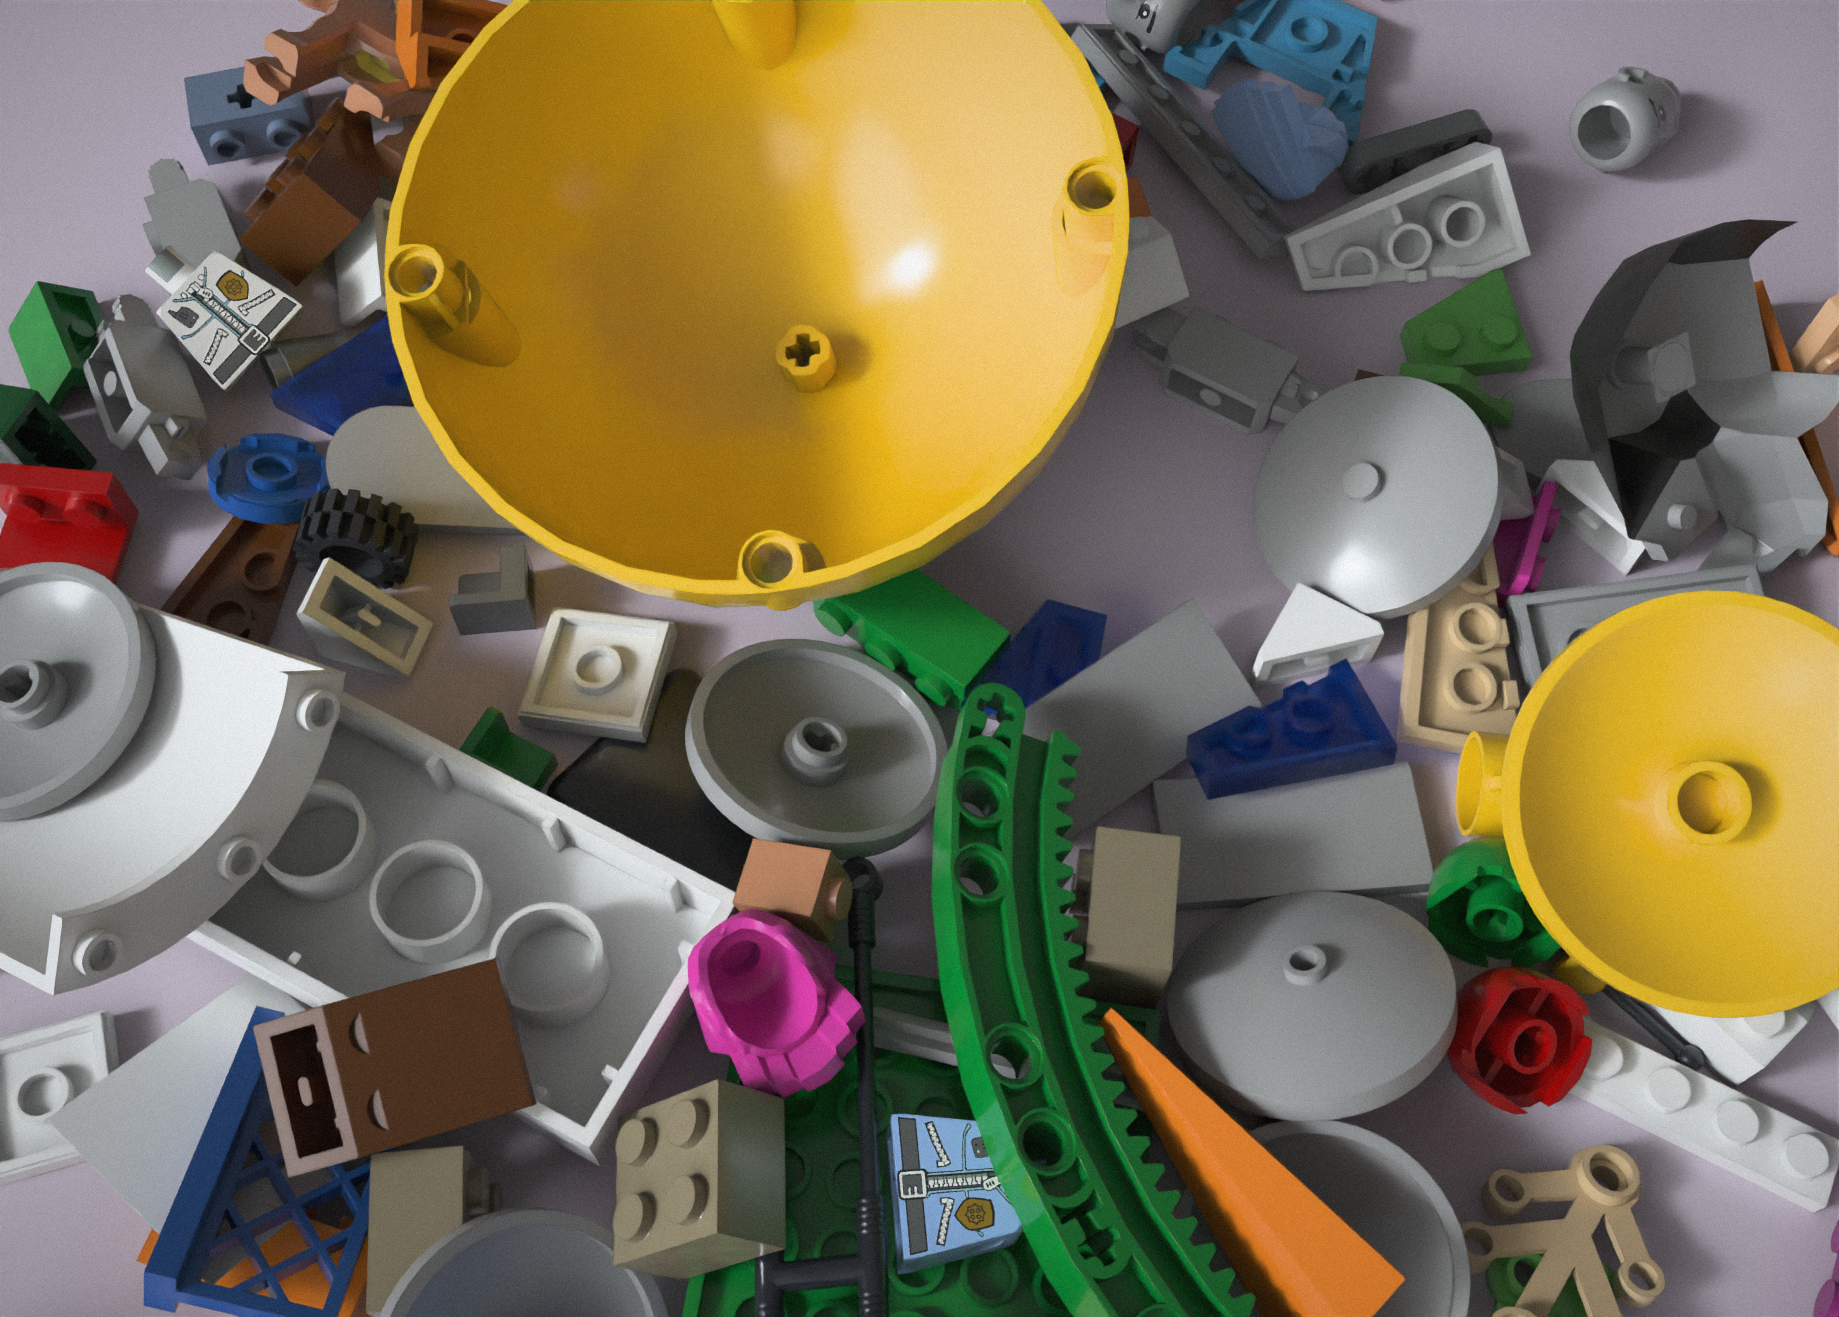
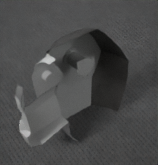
(1688, 408)

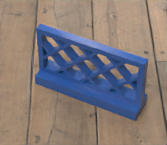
(207, 1197)

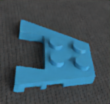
(1307, 42)

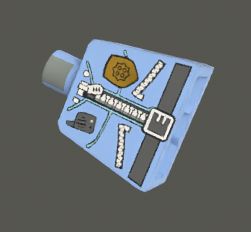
(945, 1193)

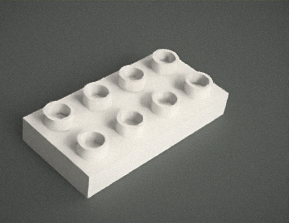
(440, 862)

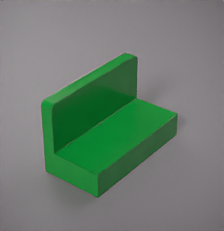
(56, 338)

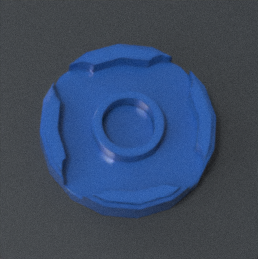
(266, 477)

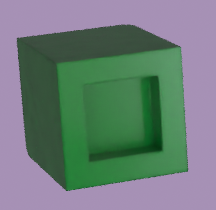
(507, 752)

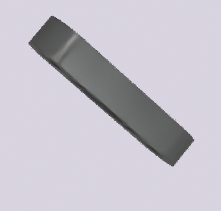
(1394, 153)

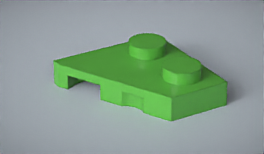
(1470, 330)

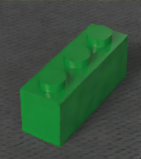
(920, 632)

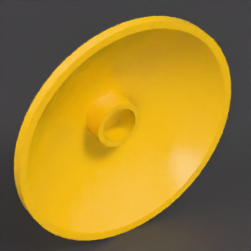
(1679, 802)

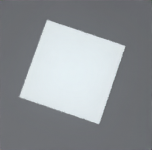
(151, 1112)

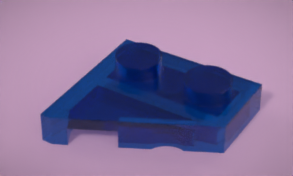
(1047, 651)

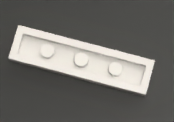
(1708, 1119)

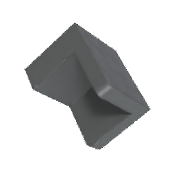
(497, 599)

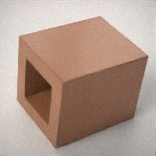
(796, 885)

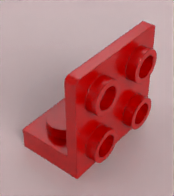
(64, 518)

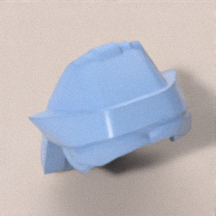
(1280, 141)

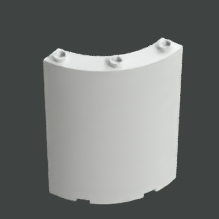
(174, 817)

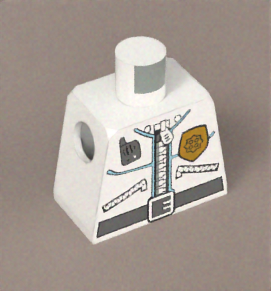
(221, 312)

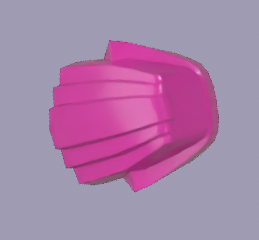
(772, 1003)

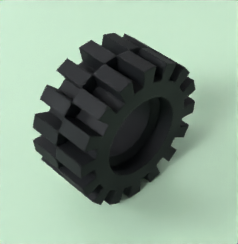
(358, 534)

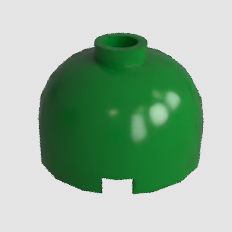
(1481, 910)

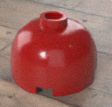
(1519, 1038)

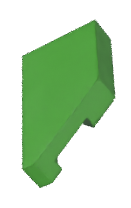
(1466, 387)

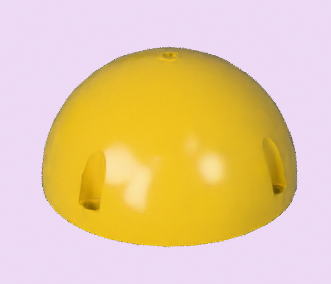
(700, 203)

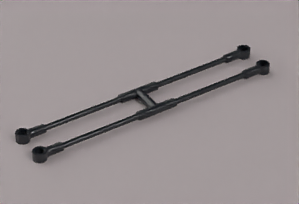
(870, 1264)

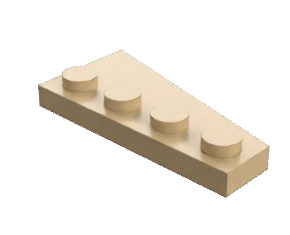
(1457, 666)

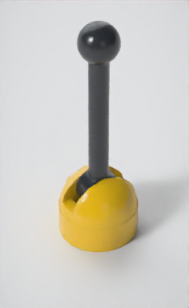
(1585, 983)

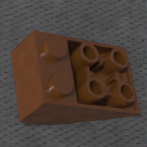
(315, 194)
(393, 1066)

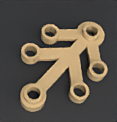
(1569, 1241)

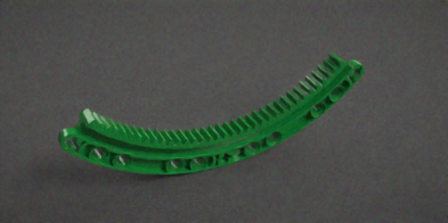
(1016, 997)

